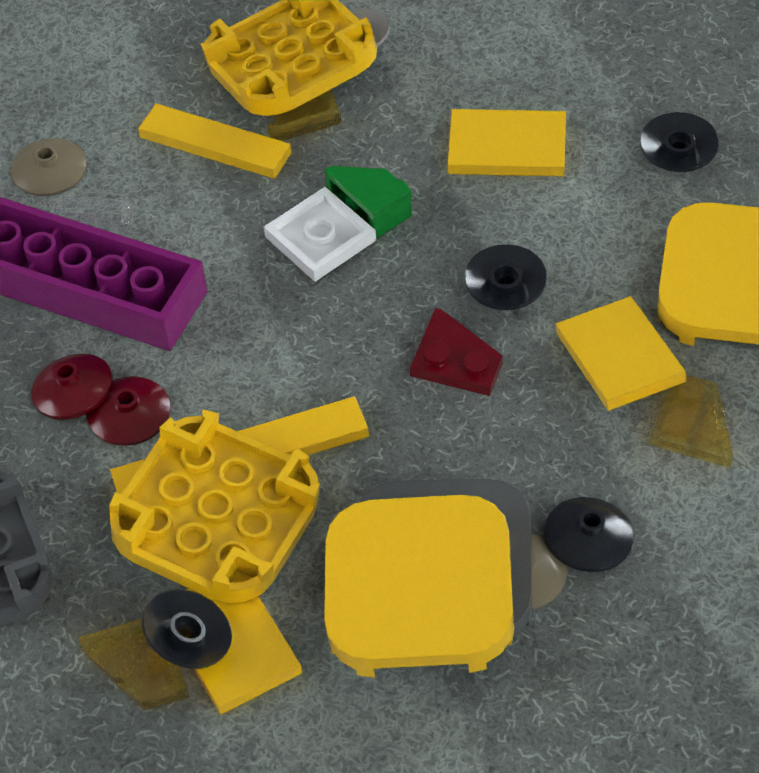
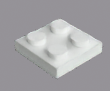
(320, 233)

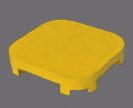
(289, 53)
(711, 274)
(214, 509)
(418, 583)

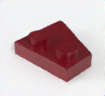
(455, 356)

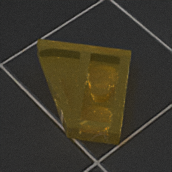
(134, 665)

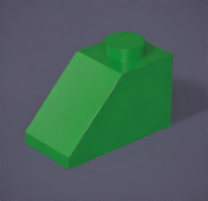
(372, 195)

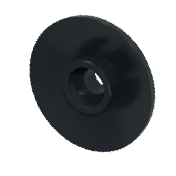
(679, 142)
(503, 265)
(585, 546)
(186, 629)

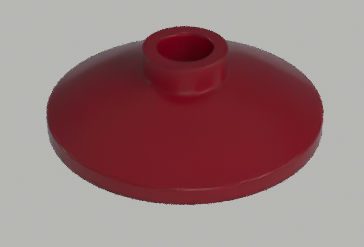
(72, 386)
(134, 421)

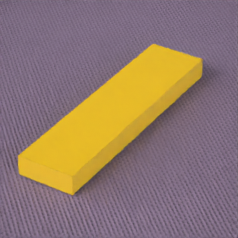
(215, 140)

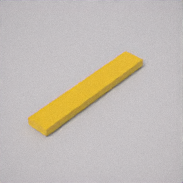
(308, 431)

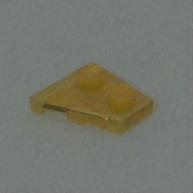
(306, 118)
(694, 423)

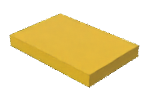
(507, 142)
(620, 353)
(256, 658)

